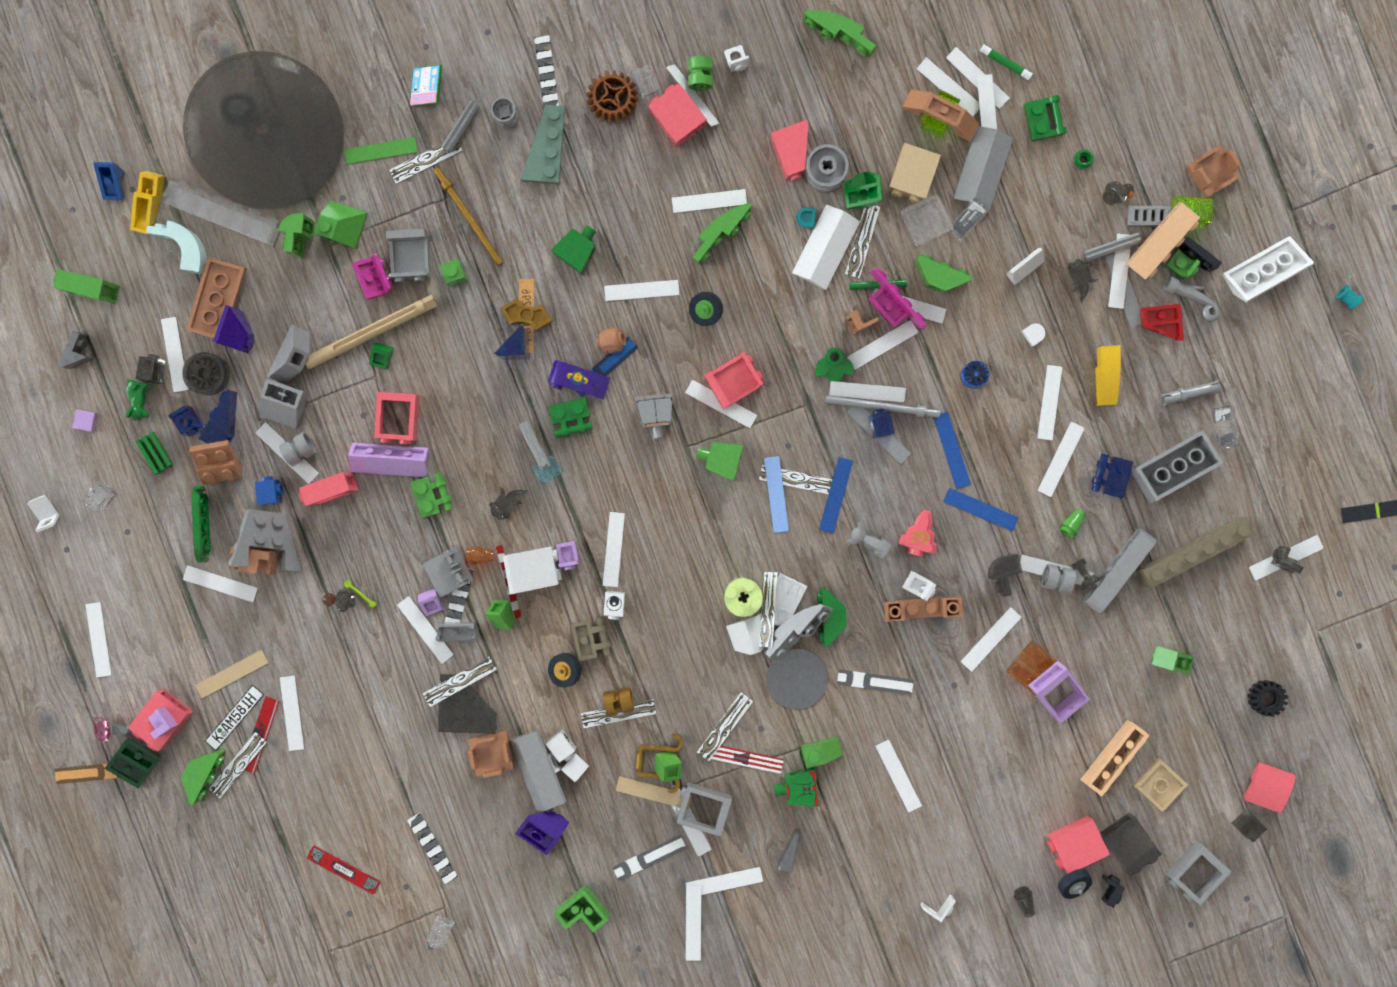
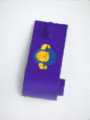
(578, 379)

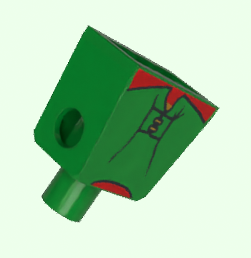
(799, 788)

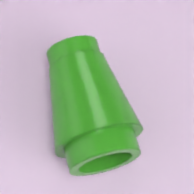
(1072, 524)

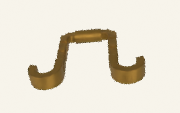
(640, 759)

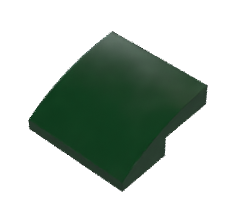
(132, 762)

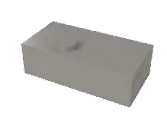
(1176, 467)

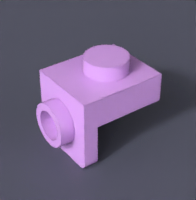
(567, 555)

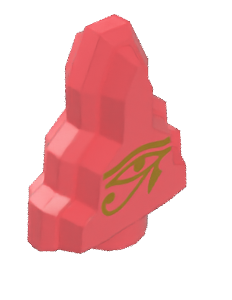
(920, 537)

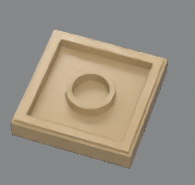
(1160, 785)

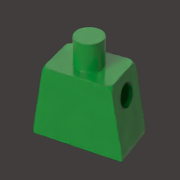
(576, 248)

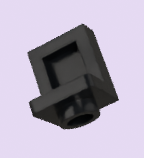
(1114, 891)

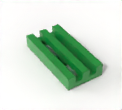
(148, 457)

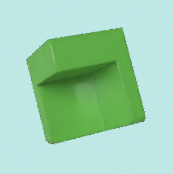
(501, 614)
(668, 766)

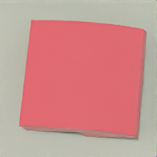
(1270, 787)

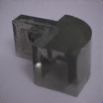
(1001, 569)

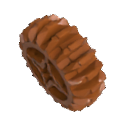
(618, 92)

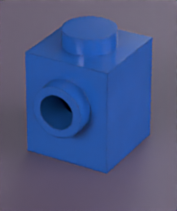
(268, 491)

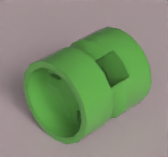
(700, 70)

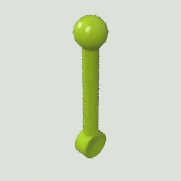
(348, 584)

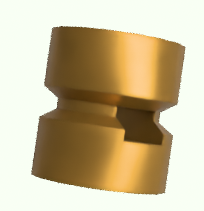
(625, 701)

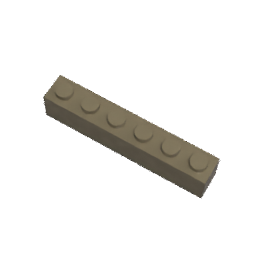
(1195, 552)

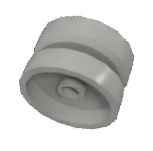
(831, 178)

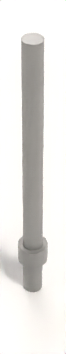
(919, 411)

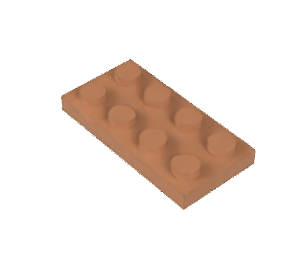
(218, 287)

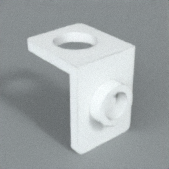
(738, 64)
(44, 512)
(944, 911)

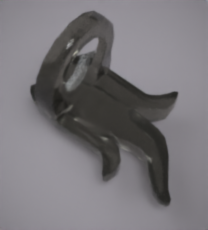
(1079, 275)
(503, 505)

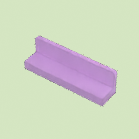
(388, 459)

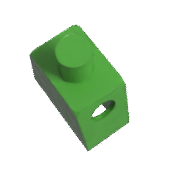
(721, 458)

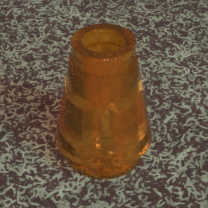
(478, 555)

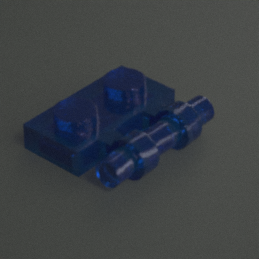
(1117, 477)

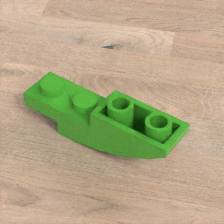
(834, 25)
(724, 225)

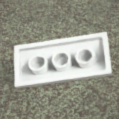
(826, 246)
(1267, 269)

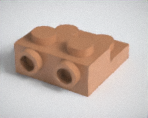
(216, 462)

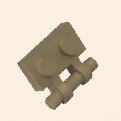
(585, 641)

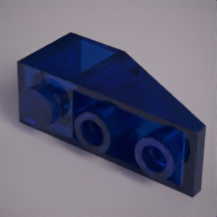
(222, 420)

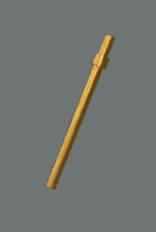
(447, 185)

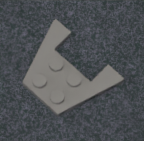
(266, 532)

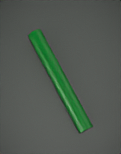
(874, 284)

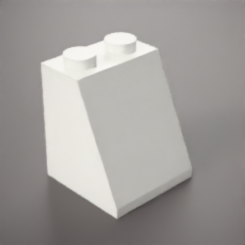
(532, 569)

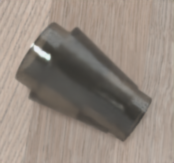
(1024, 899)

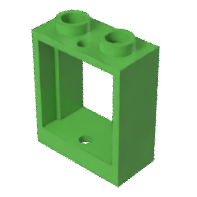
(86, 286)

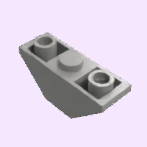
(291, 355)

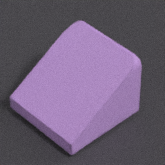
(430, 602)

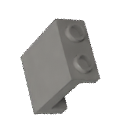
(409, 255)

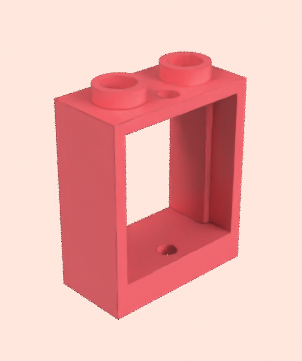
(414, 400)
(328, 489)

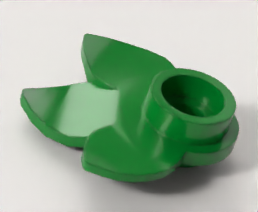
(834, 369)

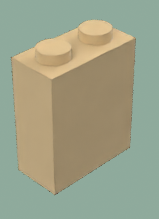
(913, 173)

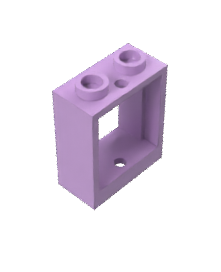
(1048, 681)

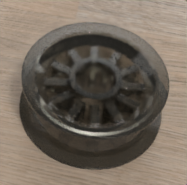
(189, 369)

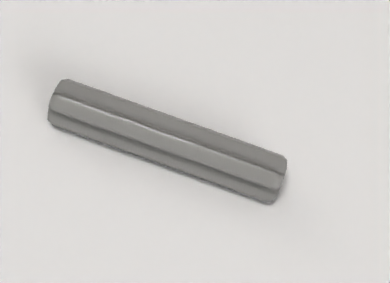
(460, 126)
(1113, 246)
(534, 445)

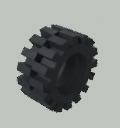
(1275, 706)

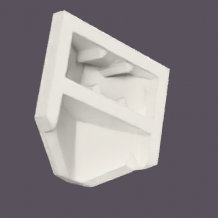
(746, 635)

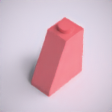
(791, 149)

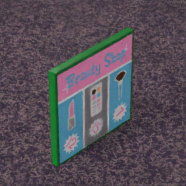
(425, 85)

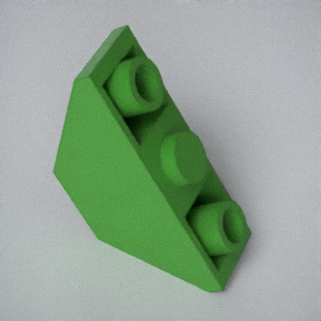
(940, 275)
(201, 773)

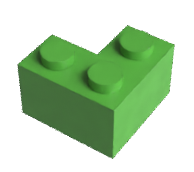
(582, 905)

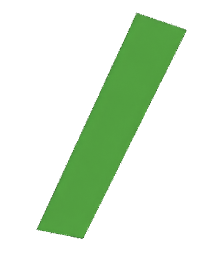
(380, 150)

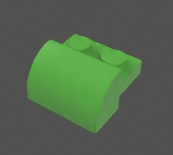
(297, 229)

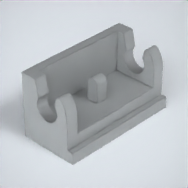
(456, 631)

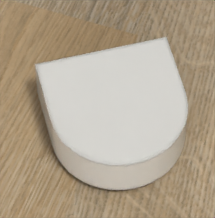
(1034, 334)

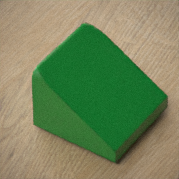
(380, 355)

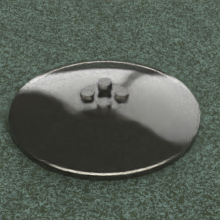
(273, 167)

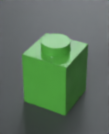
(453, 273)

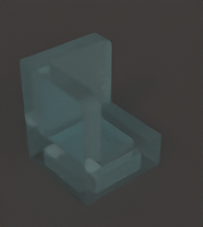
(549, 473)

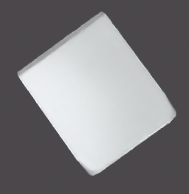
(575, 767)

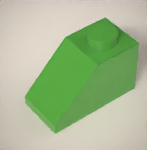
(1172, 660)
(821, 751)

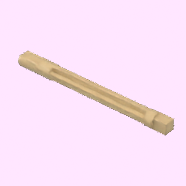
(371, 331)

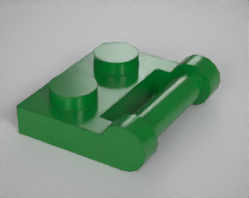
(1038, 118)

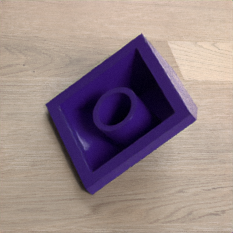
(234, 330)
(542, 830)

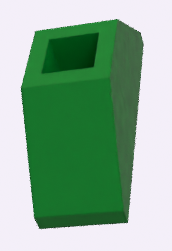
(837, 618)

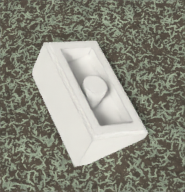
(1026, 266)

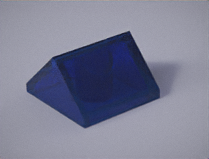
(515, 346)

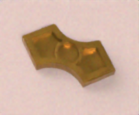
(519, 313)

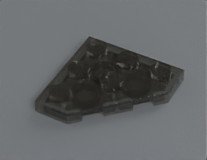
(466, 712)

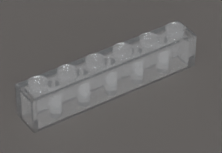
(218, 212)

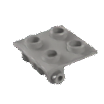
(448, 572)

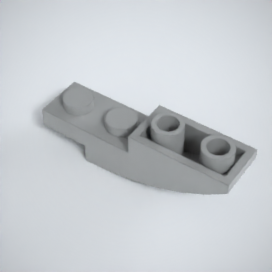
(801, 624)

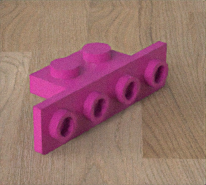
(891, 303)

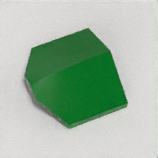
(863, 191)

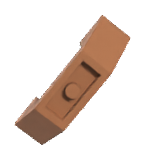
(943, 111)
(918, 608)

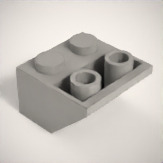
(282, 403)

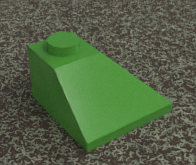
(340, 224)

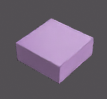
(85, 420)

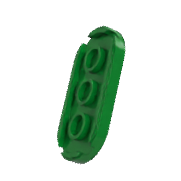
(200, 524)

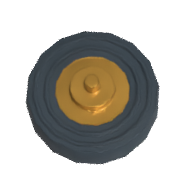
(564, 670)

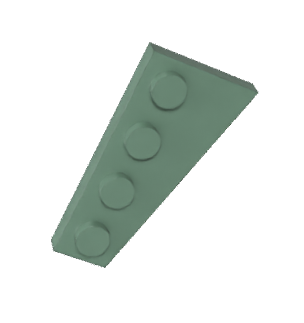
(546, 151)

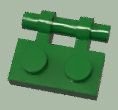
(570, 411)

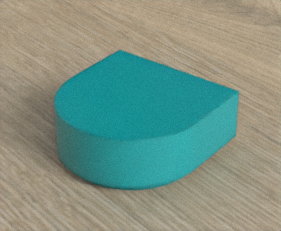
(806, 217)

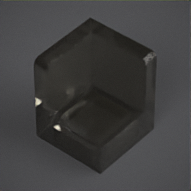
(1249, 826)

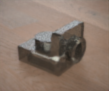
(1281, 560)

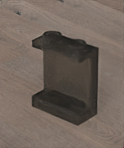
(1130, 844)

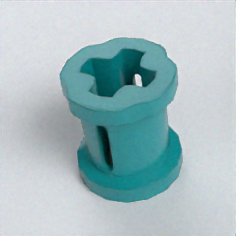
(1349, 297)

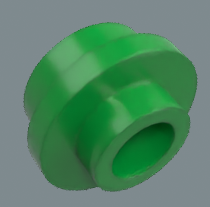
(1087, 155)

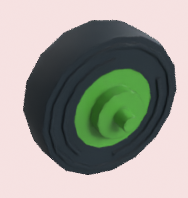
(705, 308)

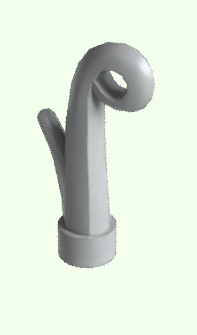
(1192, 292)

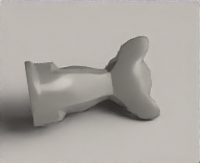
(878, 546)

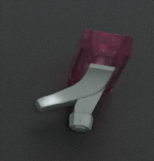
(104, 729)

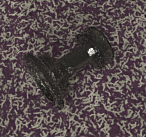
(1088, 579)

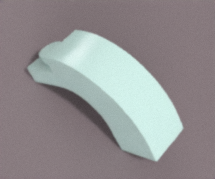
(192, 249)

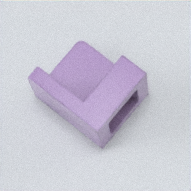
(162, 722)

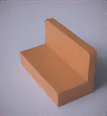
(856, 324)

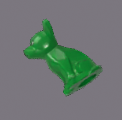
(136, 394)

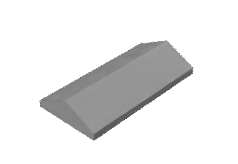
(983, 166)
(537, 771)

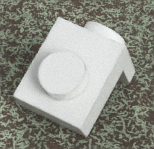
(919, 586)

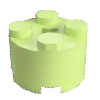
(753, 601)

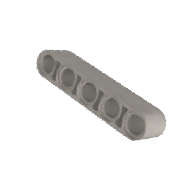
(1119, 570)

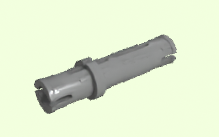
(1182, 394)

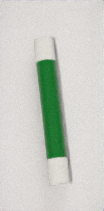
(1006, 62)

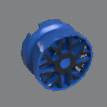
(975, 374)

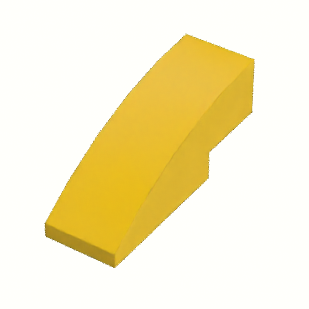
(146, 201)
(1108, 374)

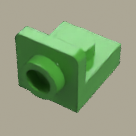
(1182, 265)

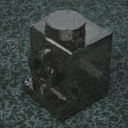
(150, 369)

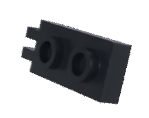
(1195, 251)

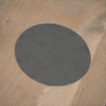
(797, 679)

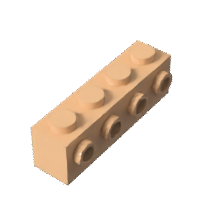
(1163, 240)
(1115, 757)

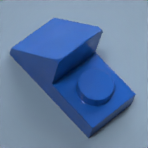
(109, 181)

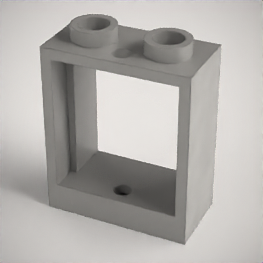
(722, 814)
(1184, 864)

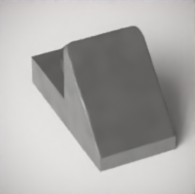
(72, 353)

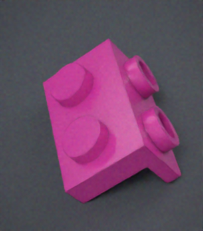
(372, 277)

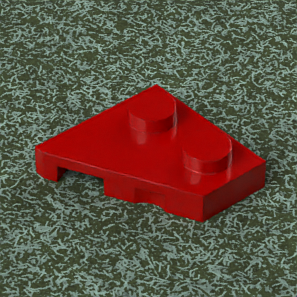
(1163, 320)

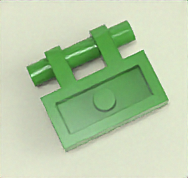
(426, 498)

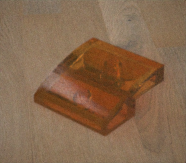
(1030, 664)

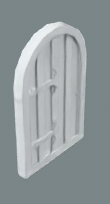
(787, 598)

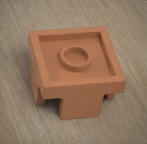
(1214, 170)
(260, 561)
(490, 754)

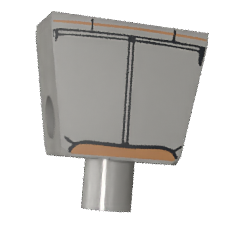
(655, 412)

